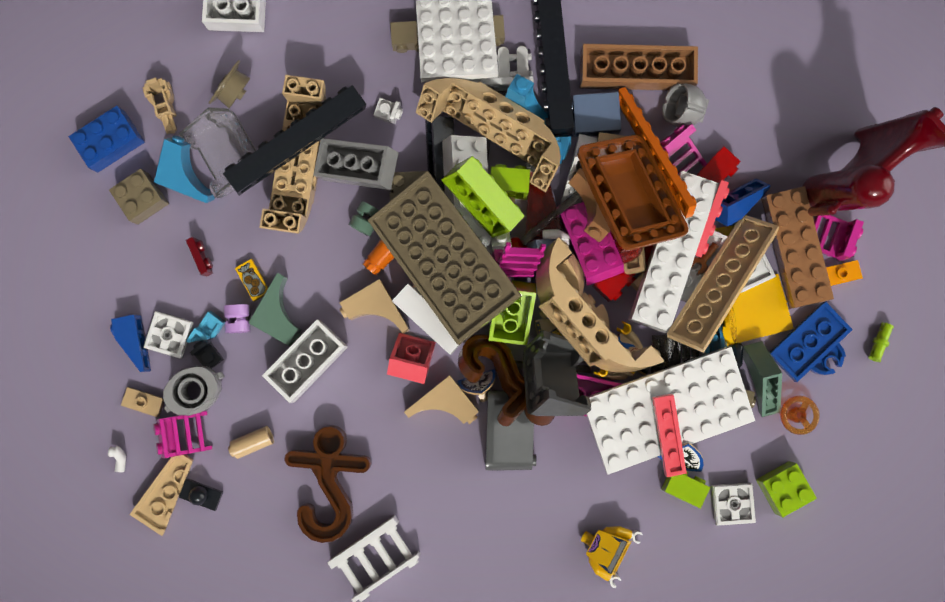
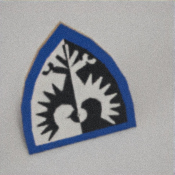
(480, 387)
(692, 458)

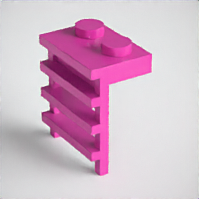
(678, 139)
(844, 237)
(519, 261)
(168, 436)

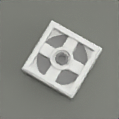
(168, 334)
(733, 504)

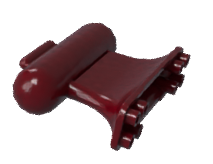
(867, 177)

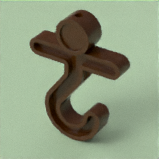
(508, 374)
(325, 464)

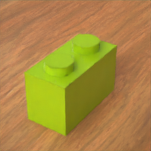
(687, 489)

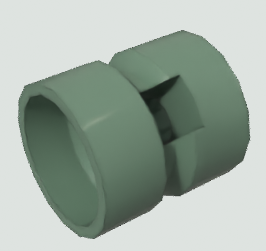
(360, 223)

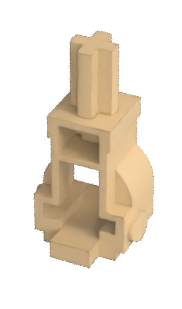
(165, 110)

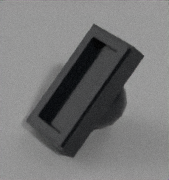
(201, 494)

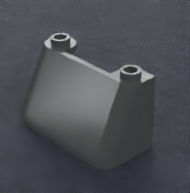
(552, 377)
(508, 445)

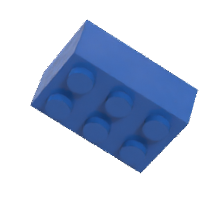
(106, 139)

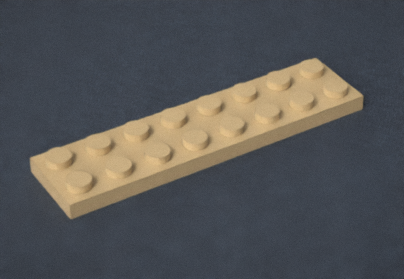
(722, 283)

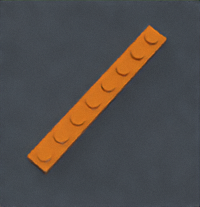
(643, 128)

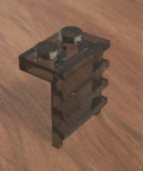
(671, 352)

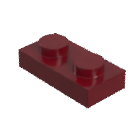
(197, 250)

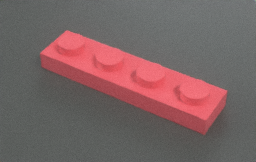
(716, 209)
(669, 435)

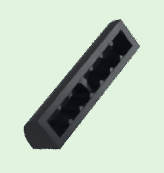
(435, 133)

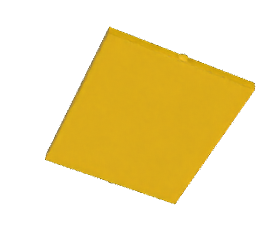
(762, 311)

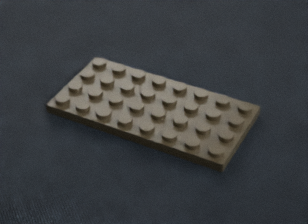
(444, 258)

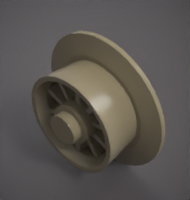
(231, 87)

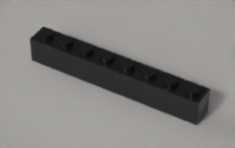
(554, 67)
(294, 140)

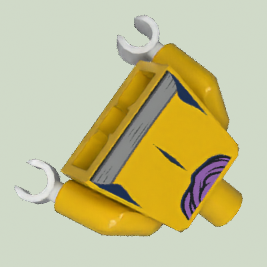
(608, 550)

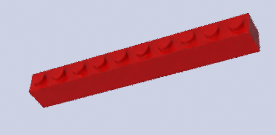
(717, 169)

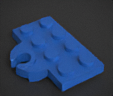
(813, 344)

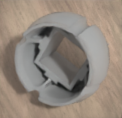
(684, 105)

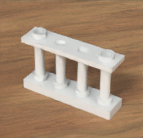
(357, 549)

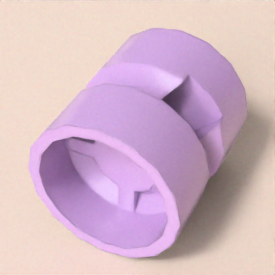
(237, 318)

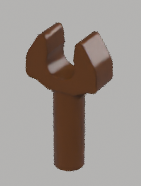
(702, 260)

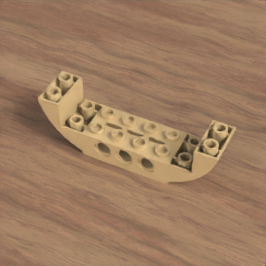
(495, 119)
(294, 182)
(578, 321)

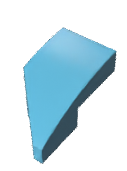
(207, 329)

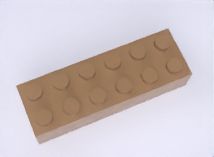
(637, 66)
(797, 248)

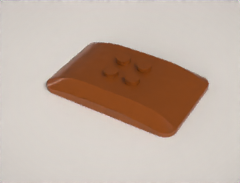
(631, 192)

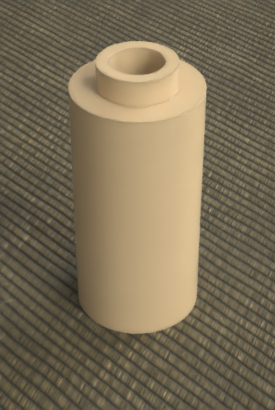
(251, 442)

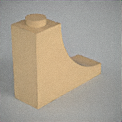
(373, 301)
(448, 398)

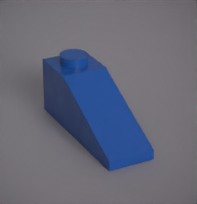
(741, 201)
(130, 336)

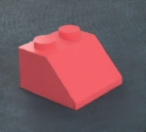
(411, 358)

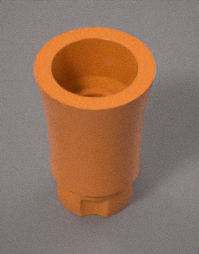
(378, 258)

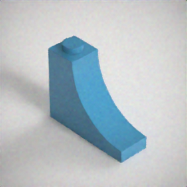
(522, 93)
(177, 172)

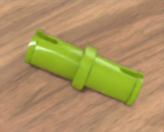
(880, 342)

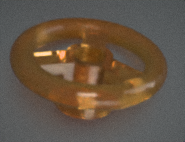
(792, 415)

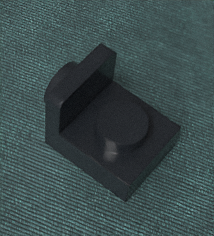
(206, 354)

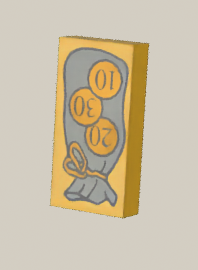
(252, 279)

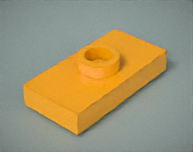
(844, 272)

